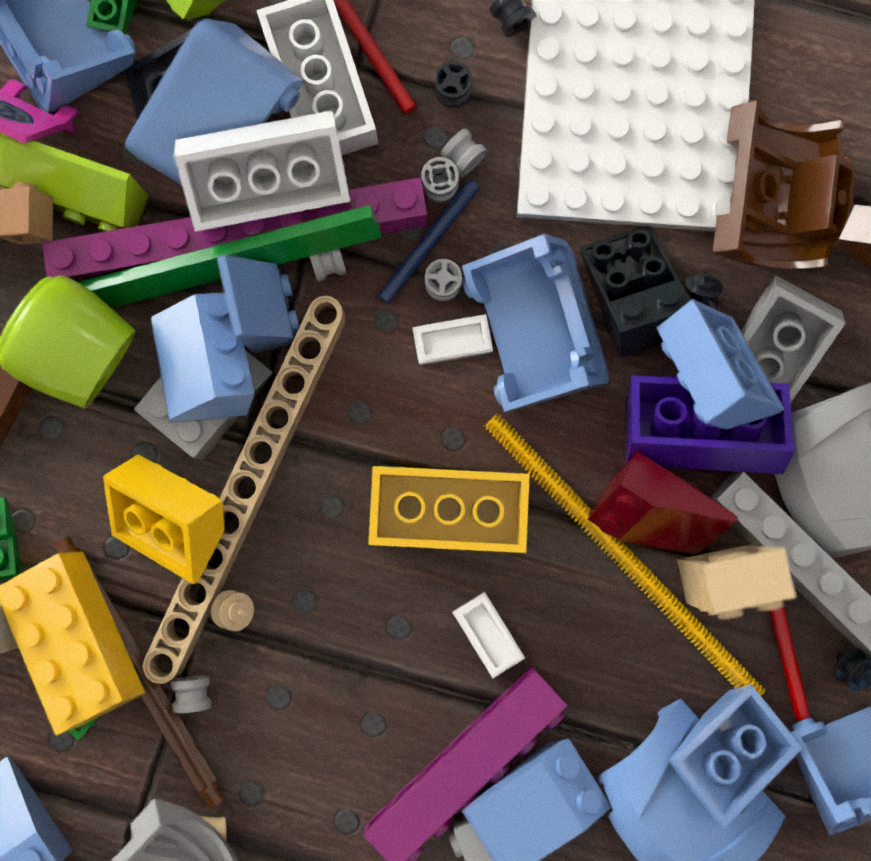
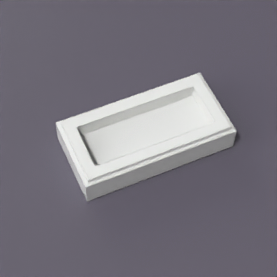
(452, 339)
(488, 635)

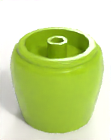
(64, 341)

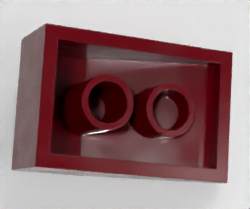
(658, 509)

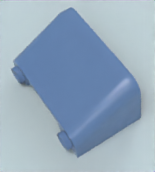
(57, 50)
(211, 87)
(538, 321)
(838, 768)

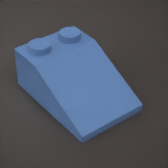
(258, 303)
(734, 753)
(537, 805)
(25, 824)

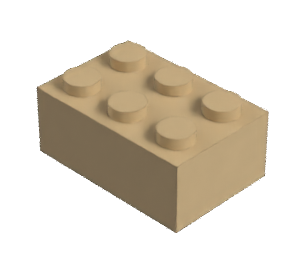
(737, 579)

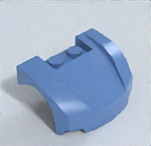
(663, 816)

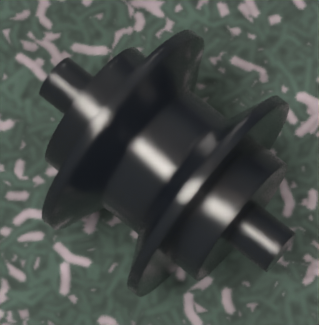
(704, 288)
(854, 668)

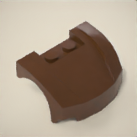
(787, 191)

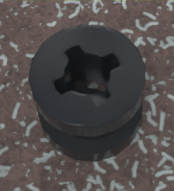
(513, 15)
(453, 75)

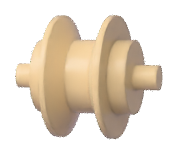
(232, 610)

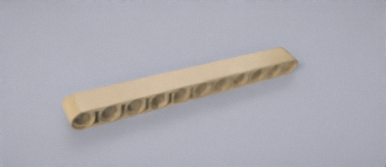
(213, 579)

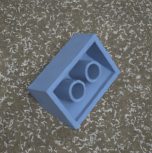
(201, 360)
(717, 367)

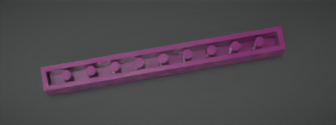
(80, 258)

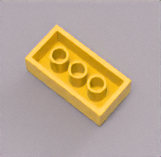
(449, 509)
(69, 641)

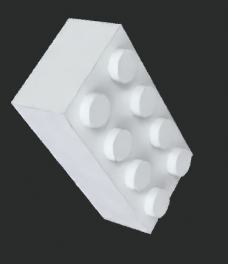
(314, 47)
(262, 170)

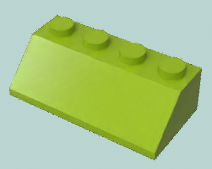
(78, 185)

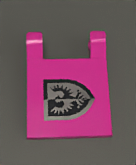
(28, 122)

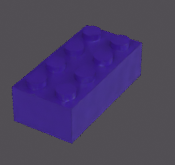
(670, 433)

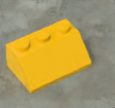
(164, 516)

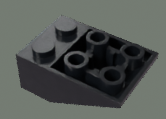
(633, 287)

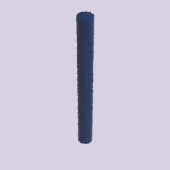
(428, 241)

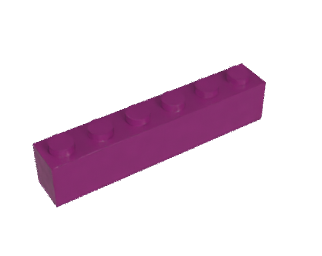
(465, 767)

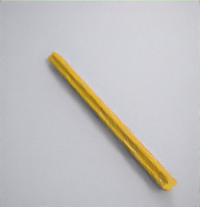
(622, 555)

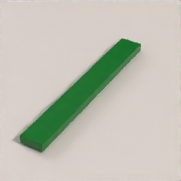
(203, 267)

